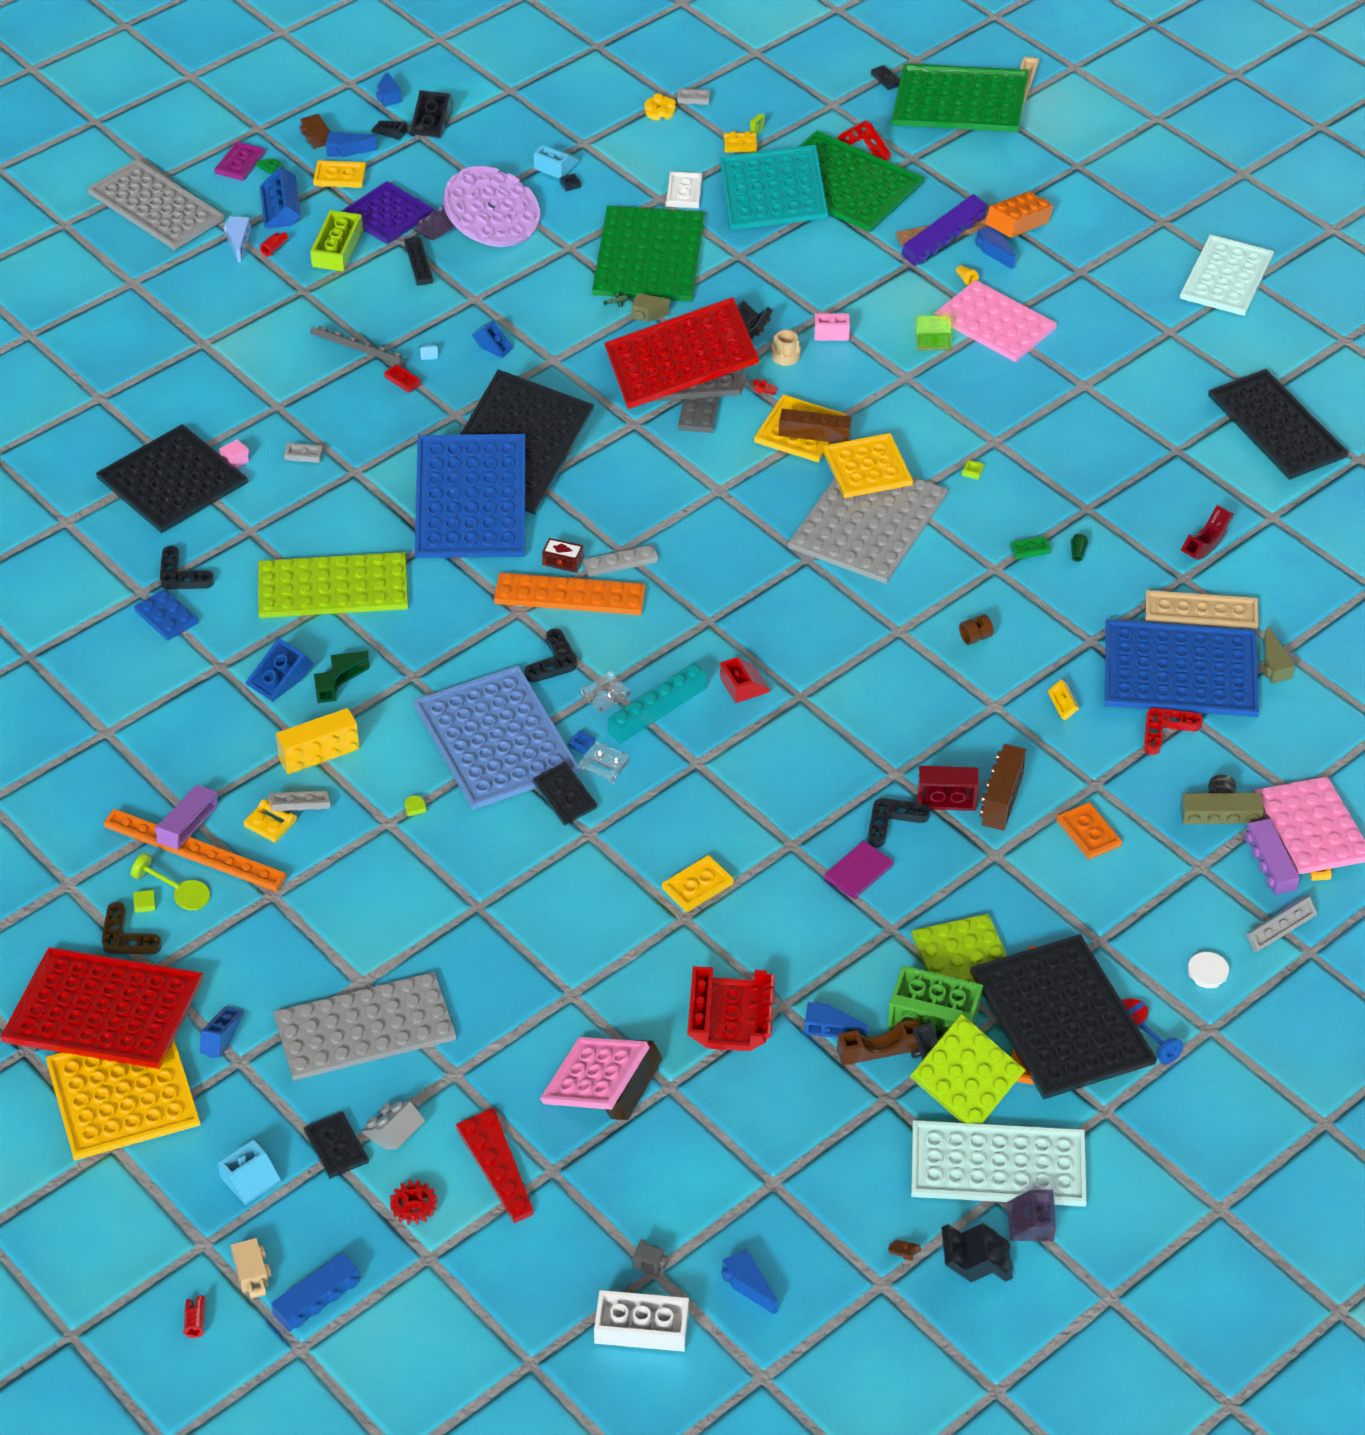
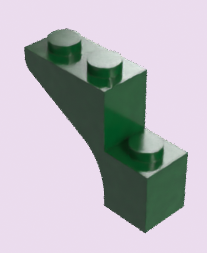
(344, 668)

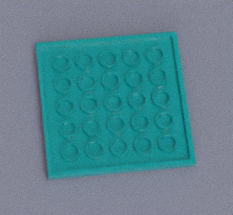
(773, 187)

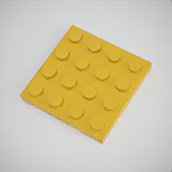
(769, 432)
(867, 465)

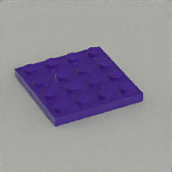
(388, 212)

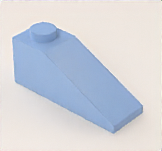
(238, 233)

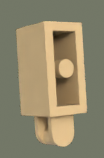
(250, 1267)

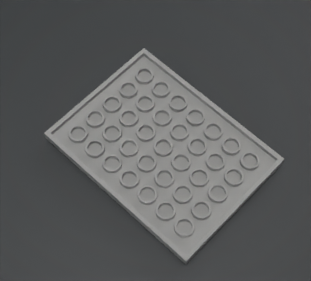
(868, 530)

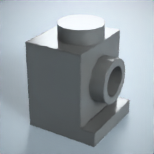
(649, 1258)

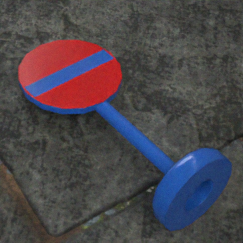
(1170, 1048)

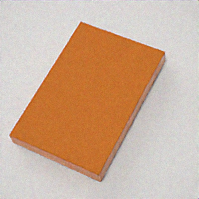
(1089, 830)

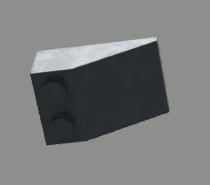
(431, 114)

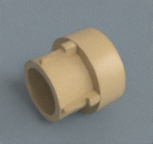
(786, 348)

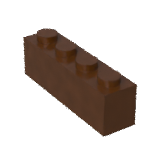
(814, 426)

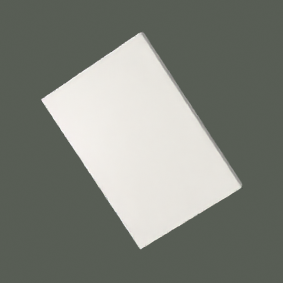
(684, 189)

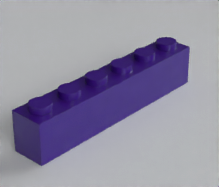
(944, 230)

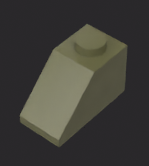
(650, 307)

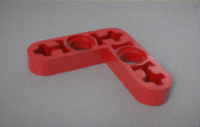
(868, 134)
(1163, 721)

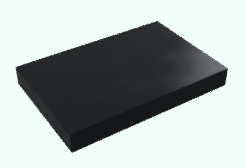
(564, 793)
(336, 1145)

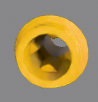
(966, 274)

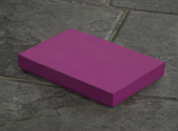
(240, 161)
(858, 869)

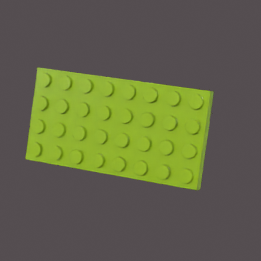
(332, 585)

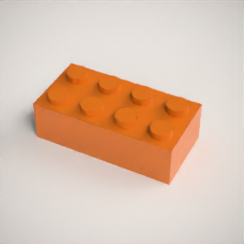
(1019, 214)

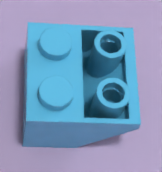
(553, 161)
(248, 1172)

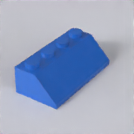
(280, 199)

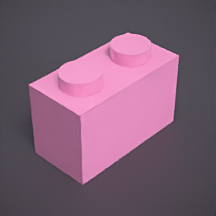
(831, 327)

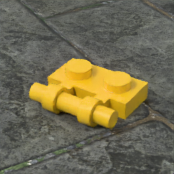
(740, 142)

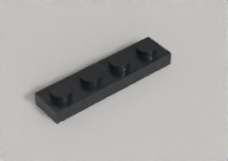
(418, 261)

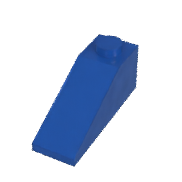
(349, 144)
(995, 246)
(829, 1021)
(220, 1031)
(747, 1279)

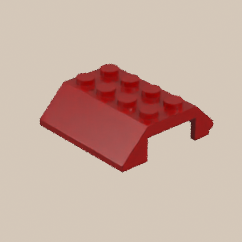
(730, 1011)

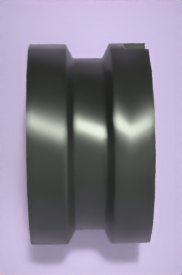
(1222, 784)

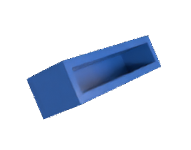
(315, 1292)

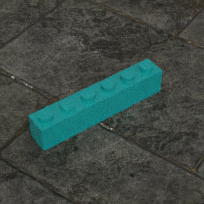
(657, 703)

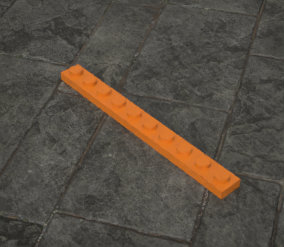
(199, 852)

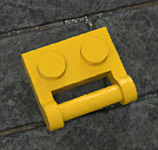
(268, 826)

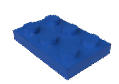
(166, 614)

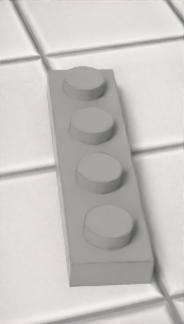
(620, 560)
(1281, 923)

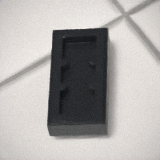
(885, 77)

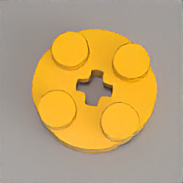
(659, 107)

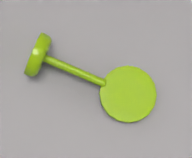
(187, 895)

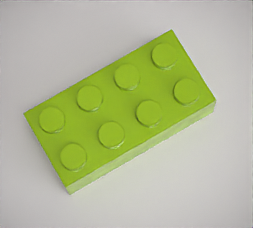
(336, 240)

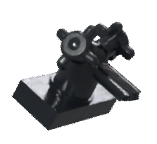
(926, 1038)

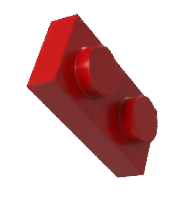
(402, 378)

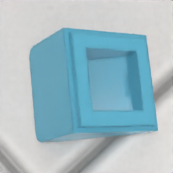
(428, 351)

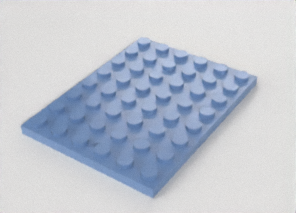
(493, 735)

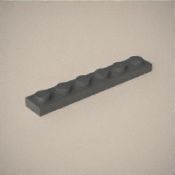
(364, 347)

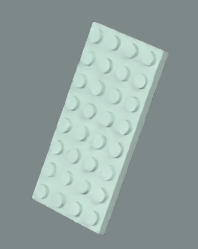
(997, 1162)

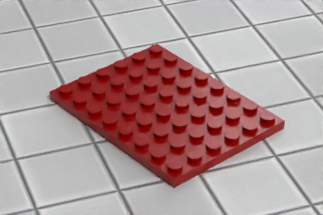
(681, 353)
(102, 1008)

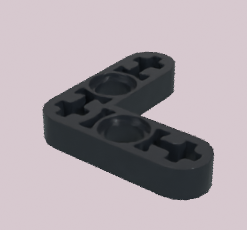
(174, 573)
(561, 658)
(890, 812)

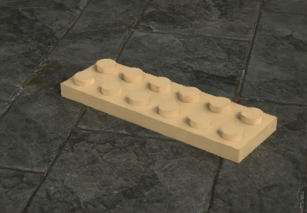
(1201, 609)

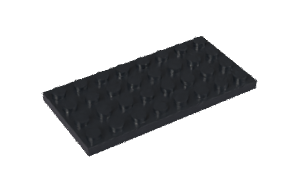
(1278, 424)

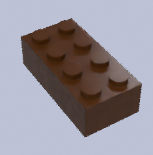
(1003, 786)

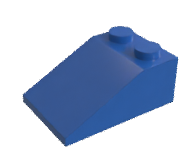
(279, 670)

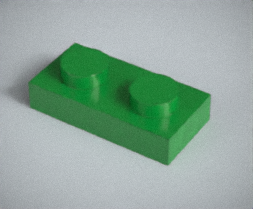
(1030, 547)

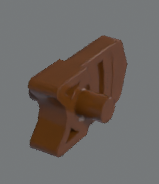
(904, 1249)

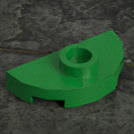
(269, 165)

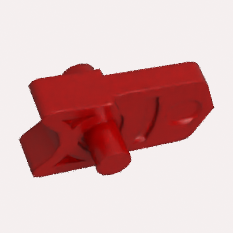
(763, 386)

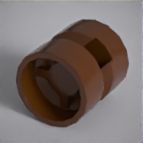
(976, 629)

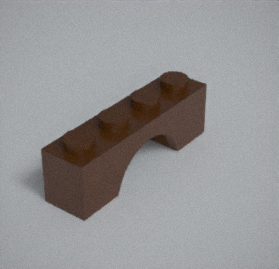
(857, 1048)

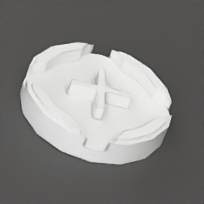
(1208, 969)

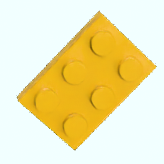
(339, 174)
(697, 883)

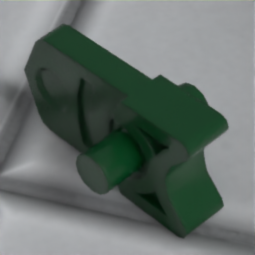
(619, 299)

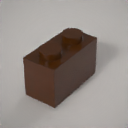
(314, 130)

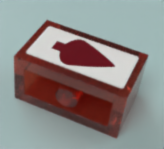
(563, 555)

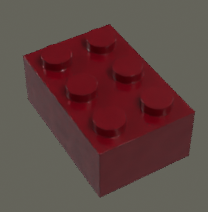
(948, 787)

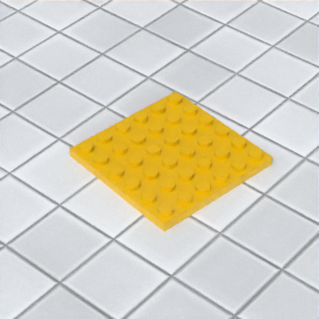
(119, 1103)

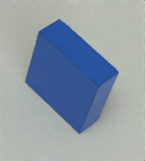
(581, 742)

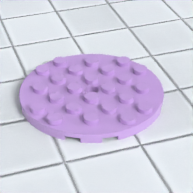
(468, 208)

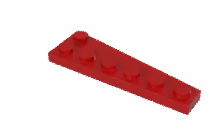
(492, 1153)

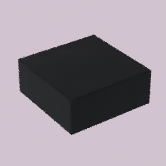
(570, 182)

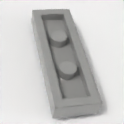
(299, 801)

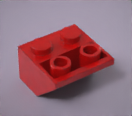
(742, 679)

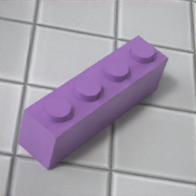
(186, 817)
(1271, 856)

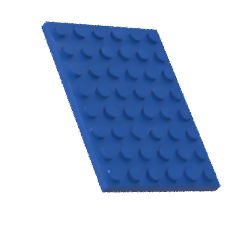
(470, 496)
(1181, 668)

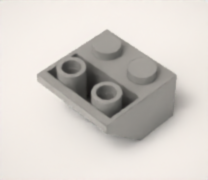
(393, 1124)

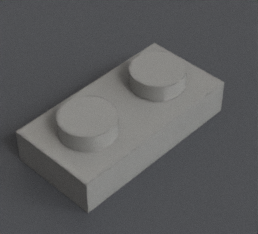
(693, 96)
(303, 452)

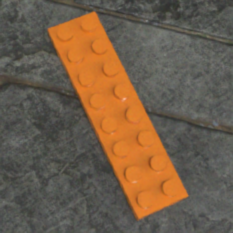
(569, 593)

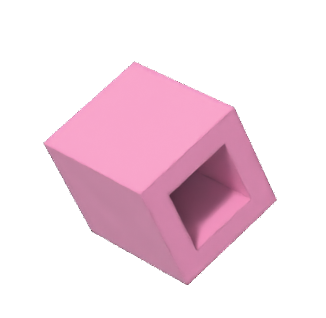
(235, 453)

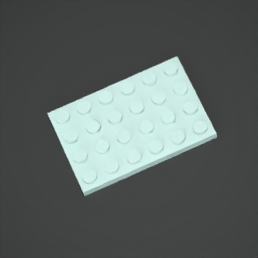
(1227, 275)

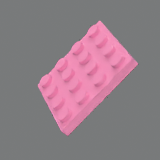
(595, 1073)

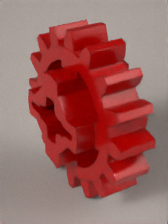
(413, 1202)

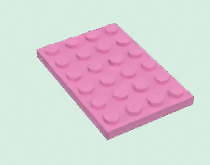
(996, 320)
(1313, 825)

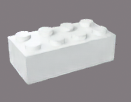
(641, 1320)

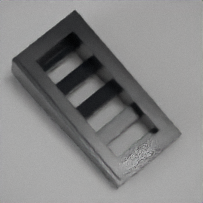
(391, 129)

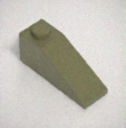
(1276, 662)

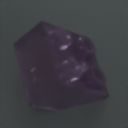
(434, 224)
(1032, 1216)

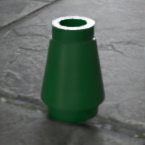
(1078, 547)

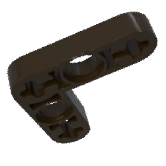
(121, 939)

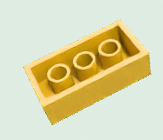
(317, 741)

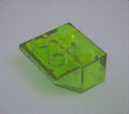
(933, 333)

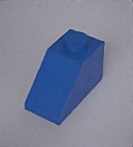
(388, 91)
(492, 339)

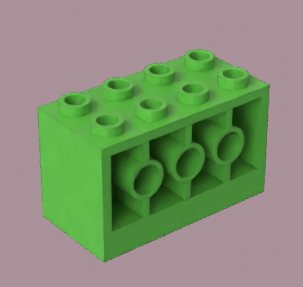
(933, 999)

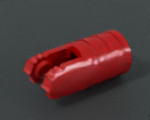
(273, 243)
(194, 1317)

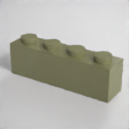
(1221, 808)

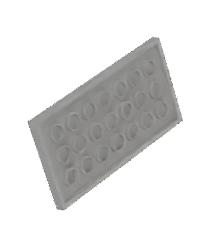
(155, 204)
(364, 1026)

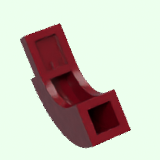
(1206, 541)

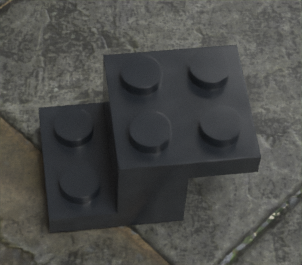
(754, 321)
(977, 1252)

